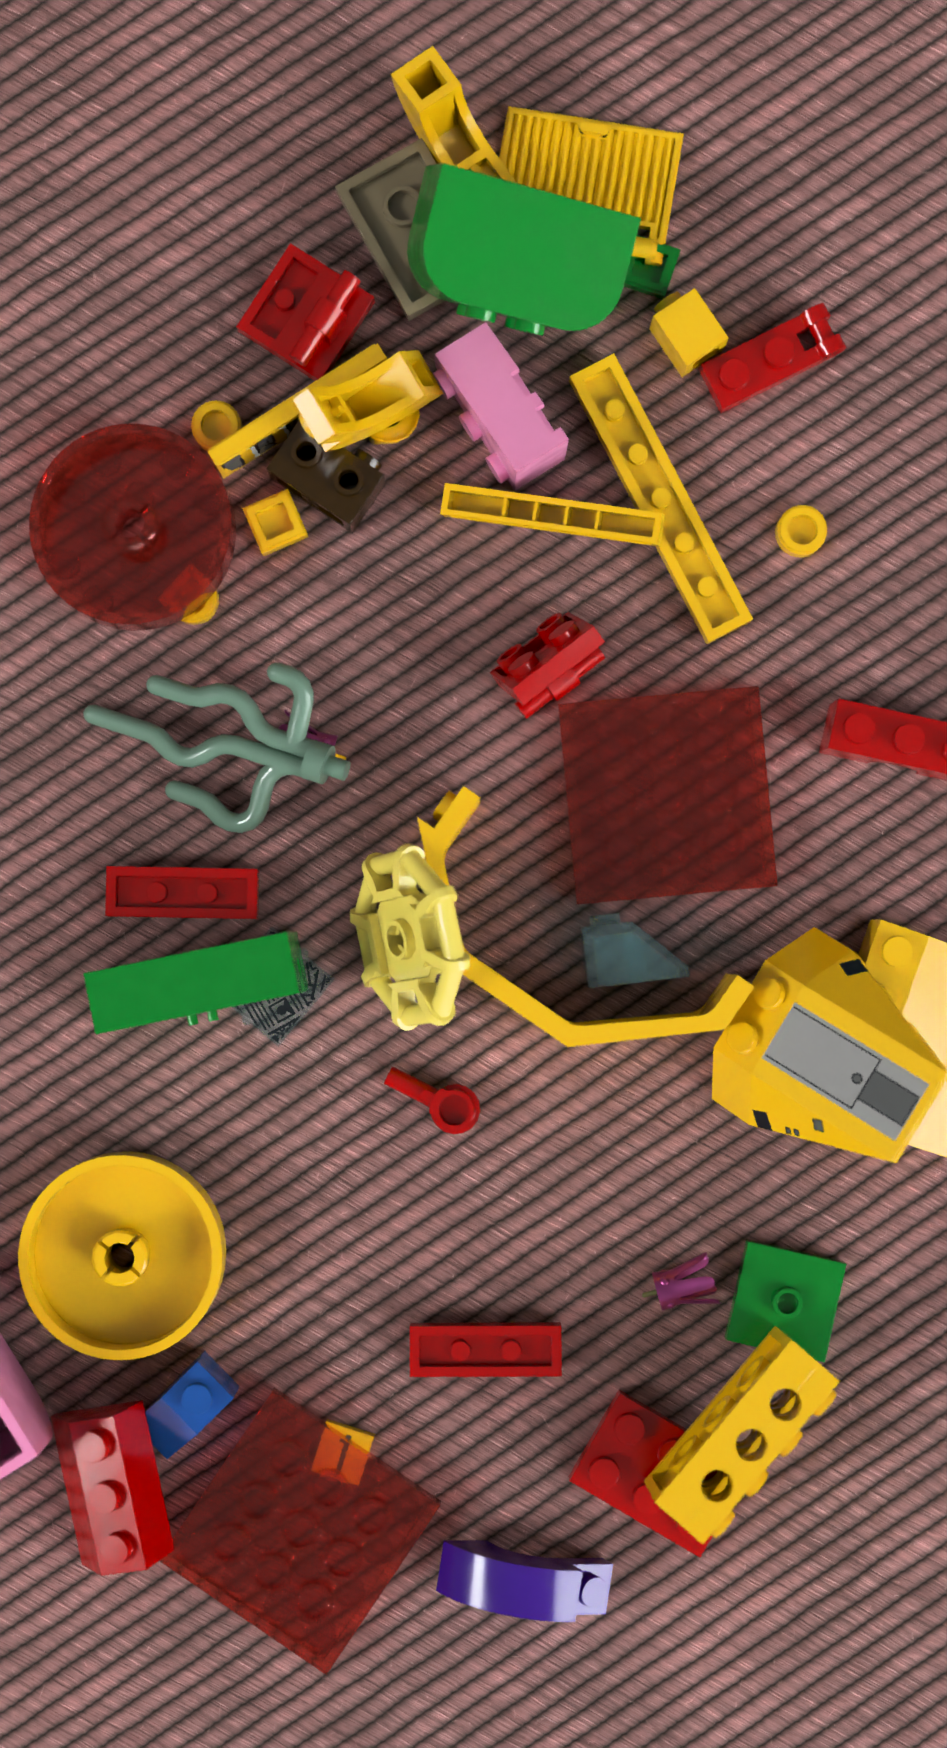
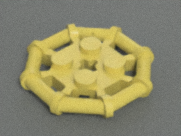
(409, 937)

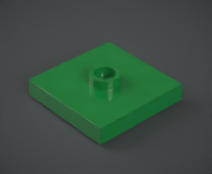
(788, 1292)

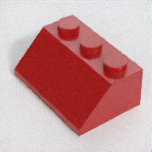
(113, 1487)

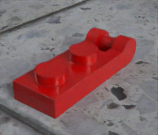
(770, 358)

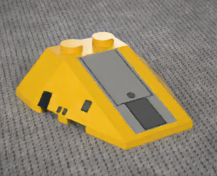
(826, 1054)

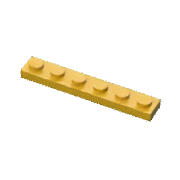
(657, 488)

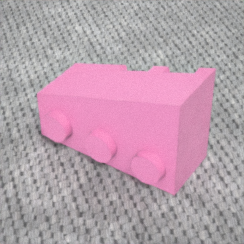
(499, 407)

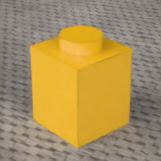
(687, 331)

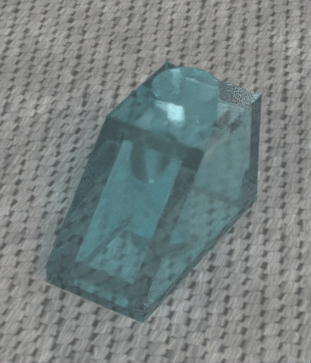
(624, 954)

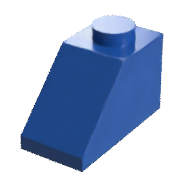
(189, 1404)

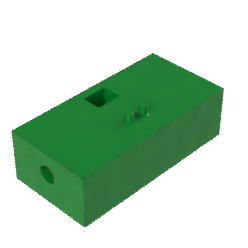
(196, 982)

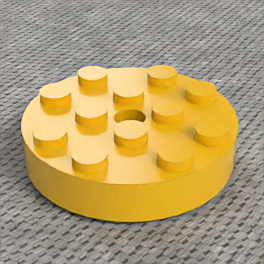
(82, 1290)

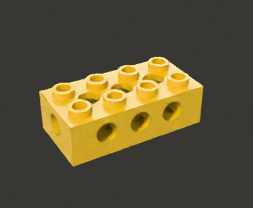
(741, 1405)

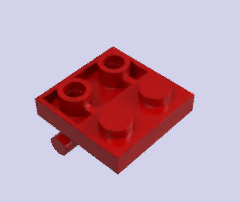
(306, 313)
(549, 662)

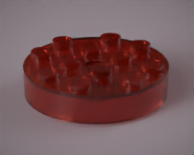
(123, 476)

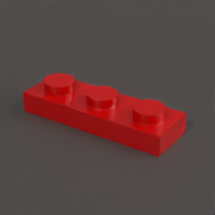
(182, 892)
(486, 1349)

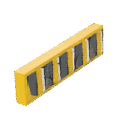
(278, 422)

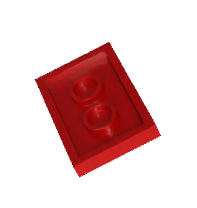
(621, 1457)

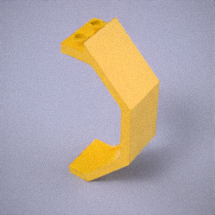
(714, 1015)

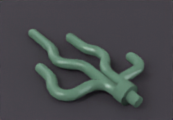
(280, 750)

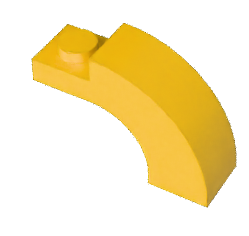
(442, 117)
(368, 402)

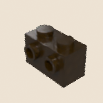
(331, 481)

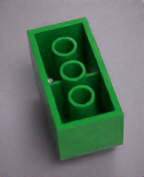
(517, 251)

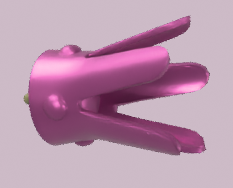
(674, 1291)

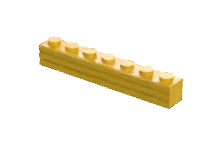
(552, 514)

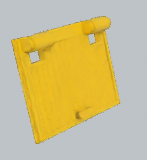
(622, 172)

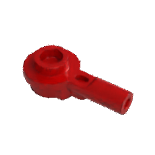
(451, 1108)

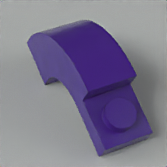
(521, 1583)

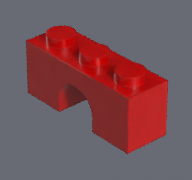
(885, 736)

